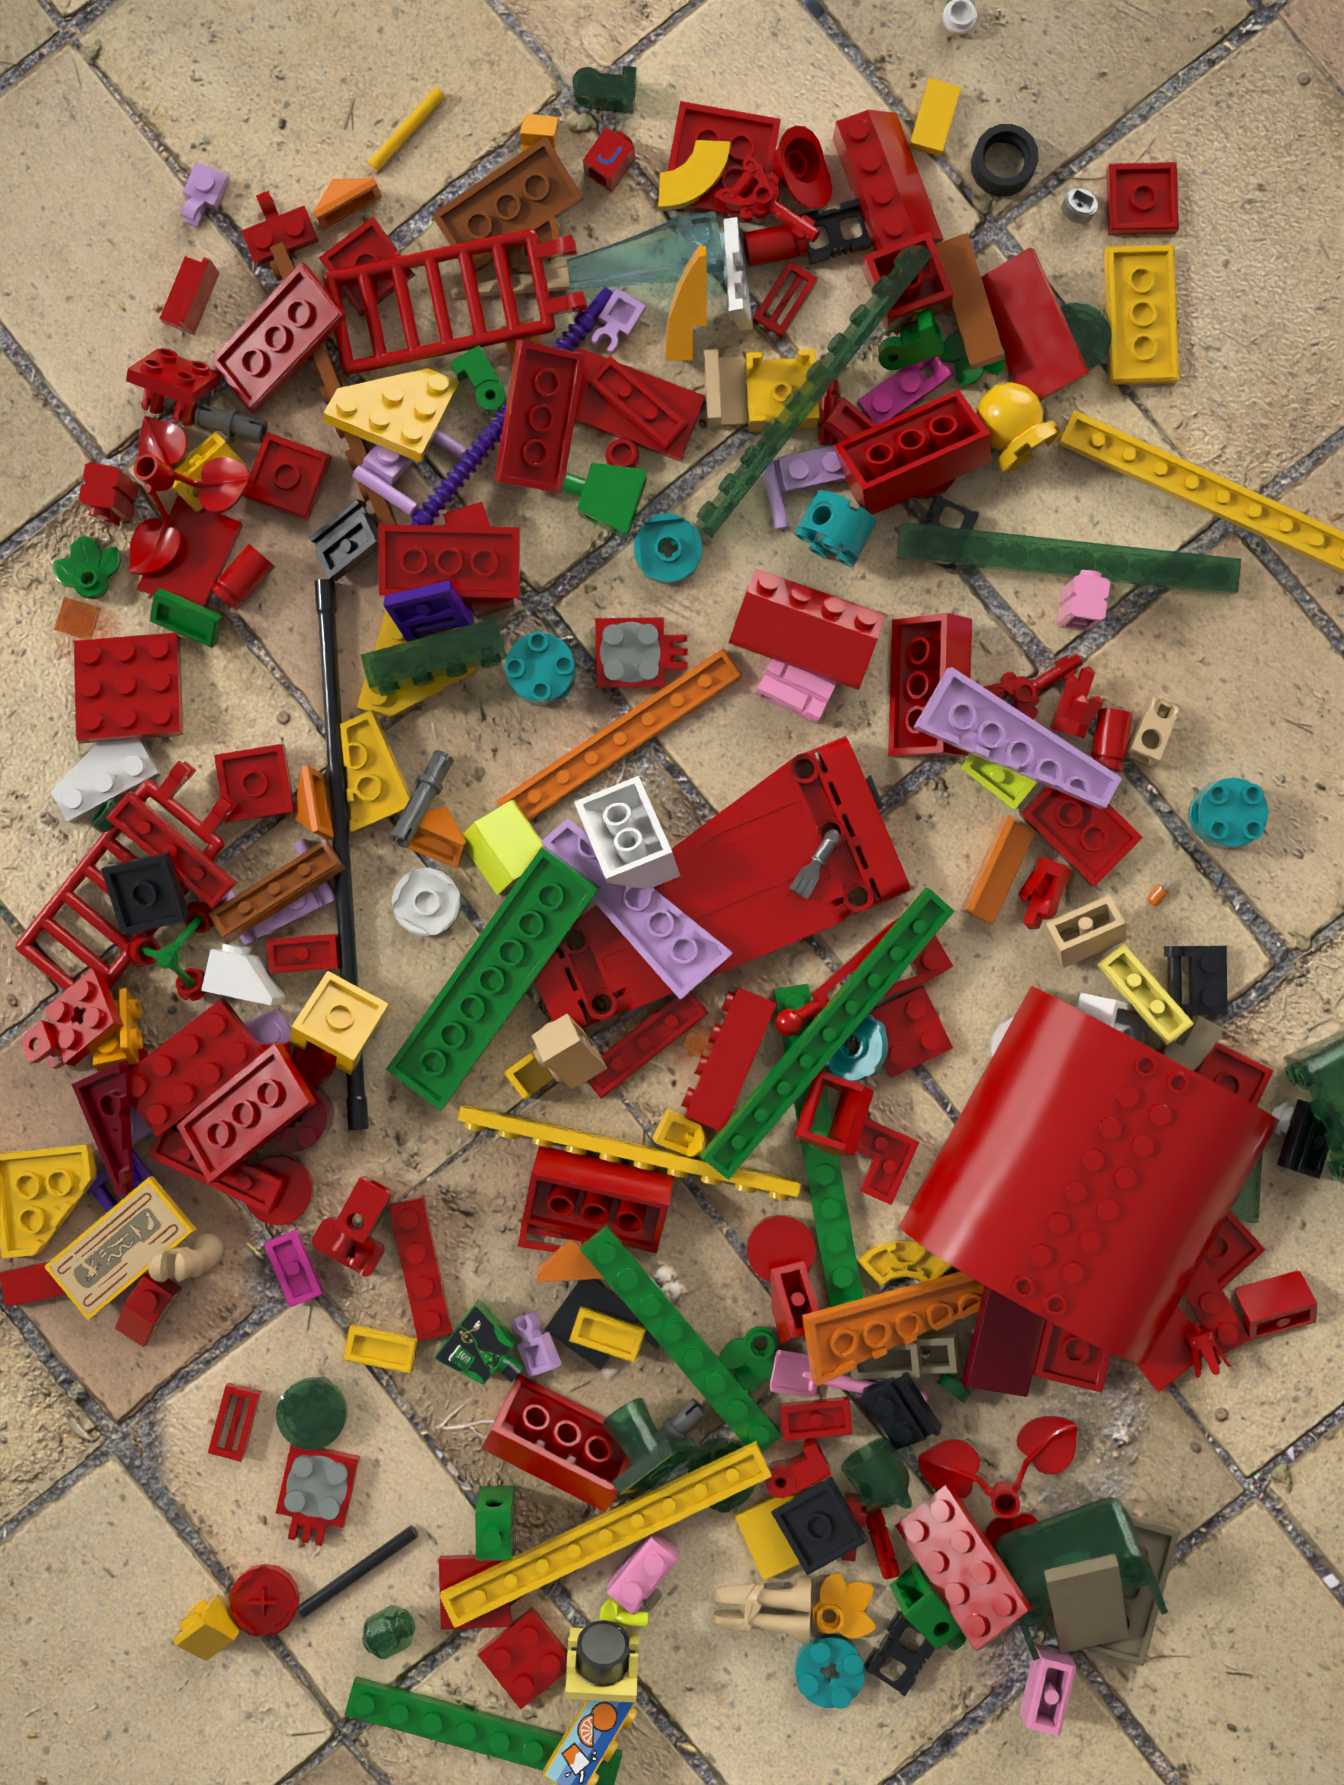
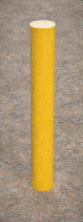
(406, 129)

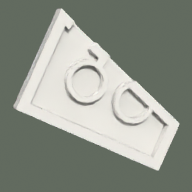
(736, 274)
(102, 775)

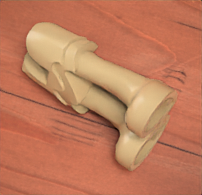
(186, 1262)
(754, 1596)

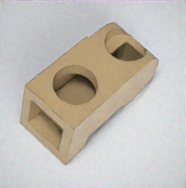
(1152, 732)

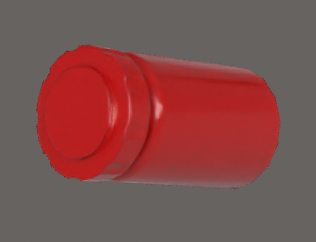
(772, 245)
(242, 577)
(1111, 738)

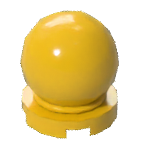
(1015, 423)

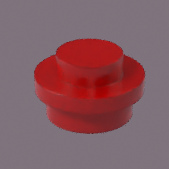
(622, 453)

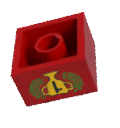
(926, 291)

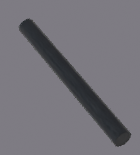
(357, 1571)

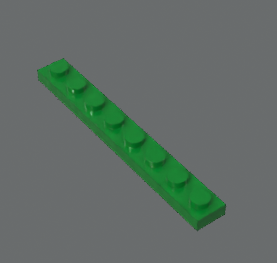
(679, 1339)
(461, 1726)

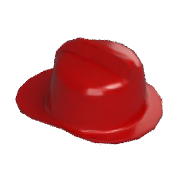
(802, 167)

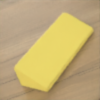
(1145, 994)

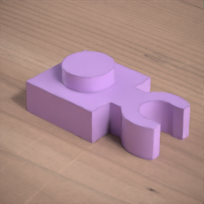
(619, 317)
(537, 1348)

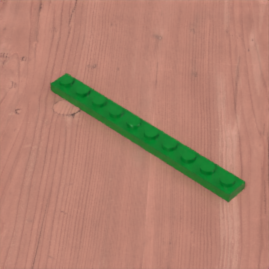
(827, 1033)
(824, 1181)

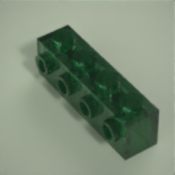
(434, 656)

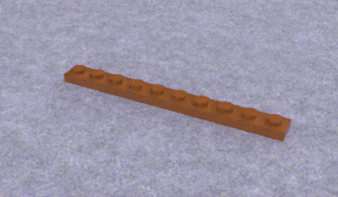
(323, 364)

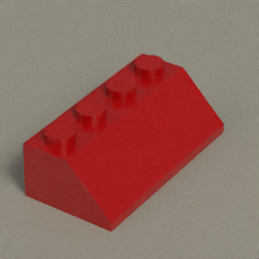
(884, 178)
(914, 452)
(807, 629)
(919, 657)
(599, 1193)
(557, 1443)

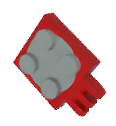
(635, 652)
(316, 1490)

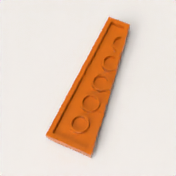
(872, 1325)

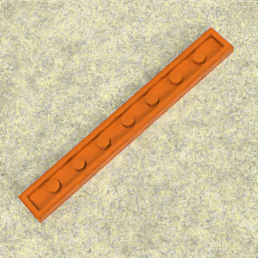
(624, 735)

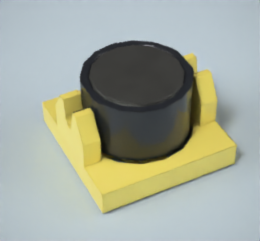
(602, 1658)

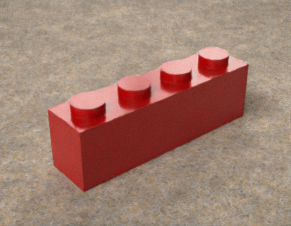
(729, 1058)

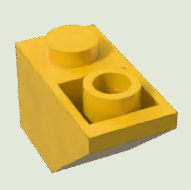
(206, 1628)

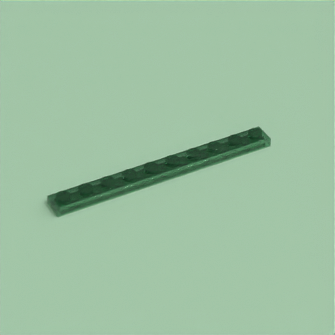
(819, 379)
(1068, 558)

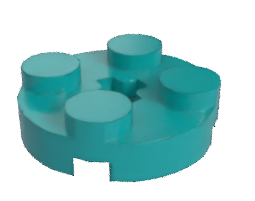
(655, 564)
(870, 1056)
(838, 1689)

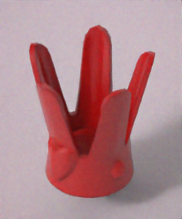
(1203, 1341)

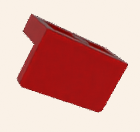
(189, 294)
(1276, 1305)

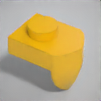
(680, 1134)

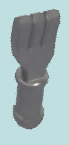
(809, 875)

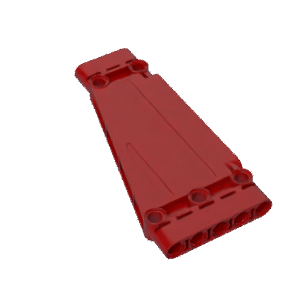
(739, 883)

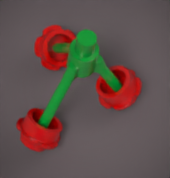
(145, 951)

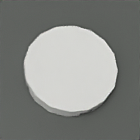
(426, 901)

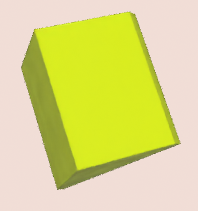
(502, 845)

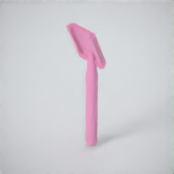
(793, 1377)

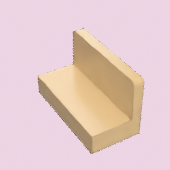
(725, 390)

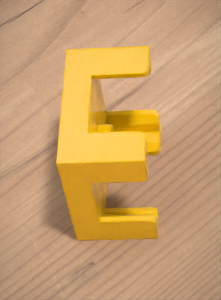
(770, 384)
(339, 1020)

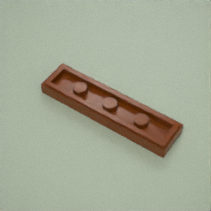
(970, 302)
(276, 891)

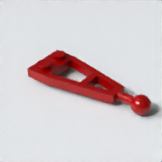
(927, 965)

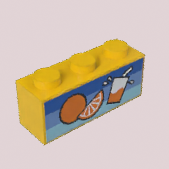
(588, 1742)

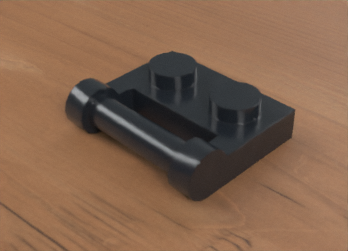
(1206, 978)

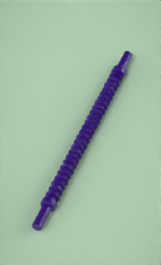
(583, 323)

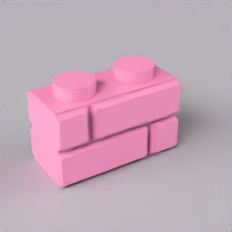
(1083, 601)
(795, 690)
(642, 1571)
(1047, 1690)

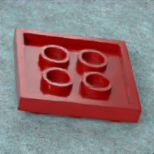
(745, 132)
(128, 688)

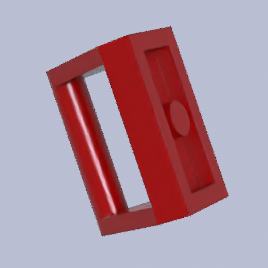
(848, 1118)

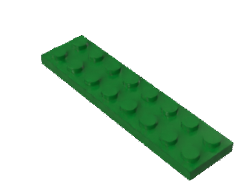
(493, 977)

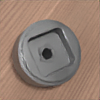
(1079, 205)

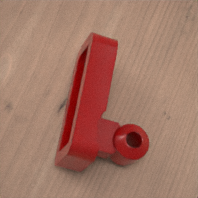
(364, 1256)

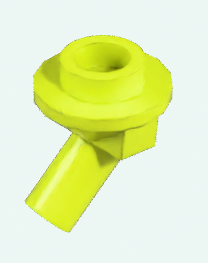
(614, 1612)

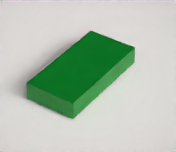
(185, 618)

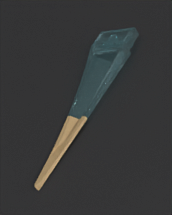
(642, 259)

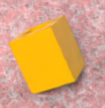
(528, 1076)

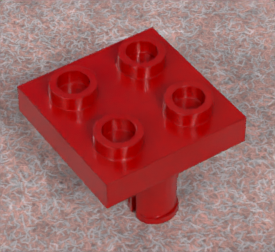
(171, 376)

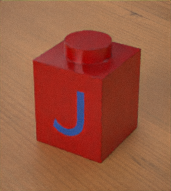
(609, 158)

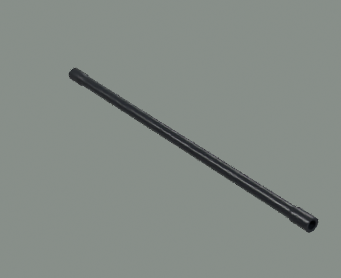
(326, 609)

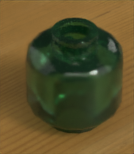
(388, 1632)

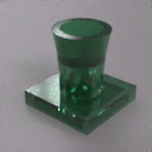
(644, 1447)

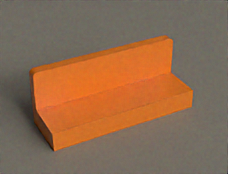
(998, 870)

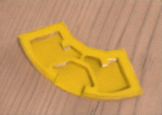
(695, 177)
(900, 1260)

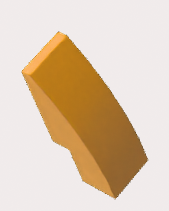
(687, 308)

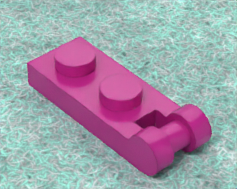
(903, 390)

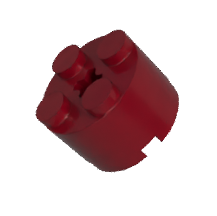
(311, 1128)

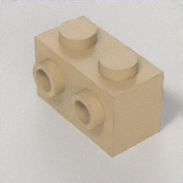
(1086, 931)
(567, 1052)

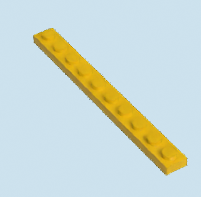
(1204, 490)
(614, 1149)
(605, 1534)

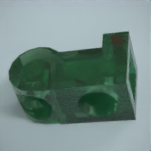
(605, 90)

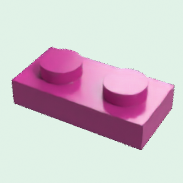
(293, 1267)

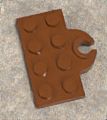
(515, 197)

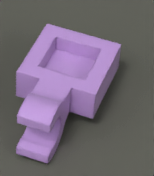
(204, 190)

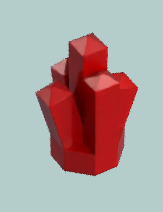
(1074, 709)
(1043, 891)

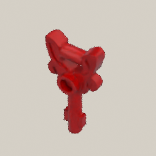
(763, 200)
(1026, 692)

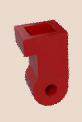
(799, 1471)

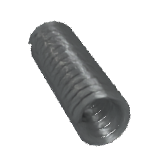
(877, 799)

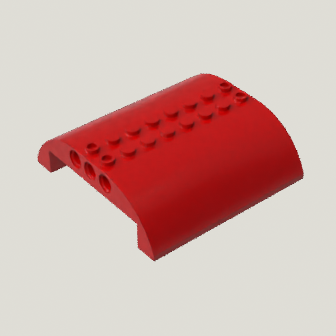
(1087, 1176)

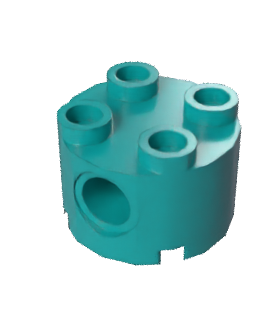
(835, 527)
(540, 669)
(1228, 813)

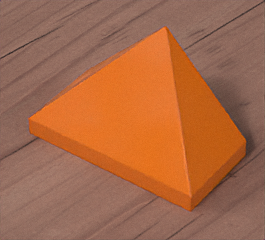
(345, 198)
(312, 803)
(439, 838)
(566, 1265)

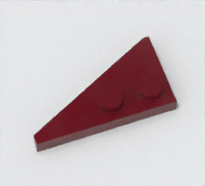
(107, 1110)

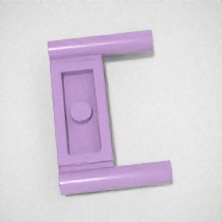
(384, 467)
(799, 473)
(303, 906)

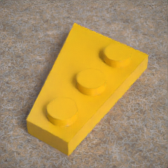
(373, 775)

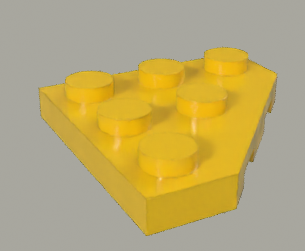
(394, 410)
(395, 704)
(40, 1193)

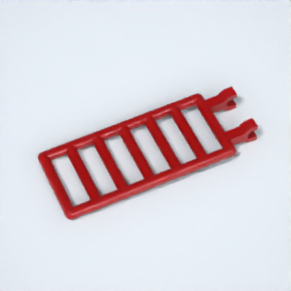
(547, 307)
(65, 894)

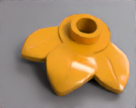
(848, 1603)

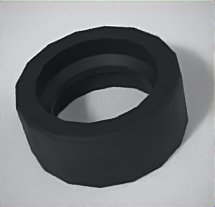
(1012, 135)

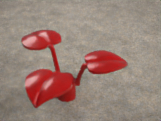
(222, 486)
(1045, 1441)

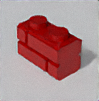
(108, 494)

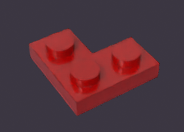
(890, 1160)

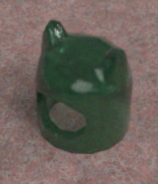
(879, 1475)

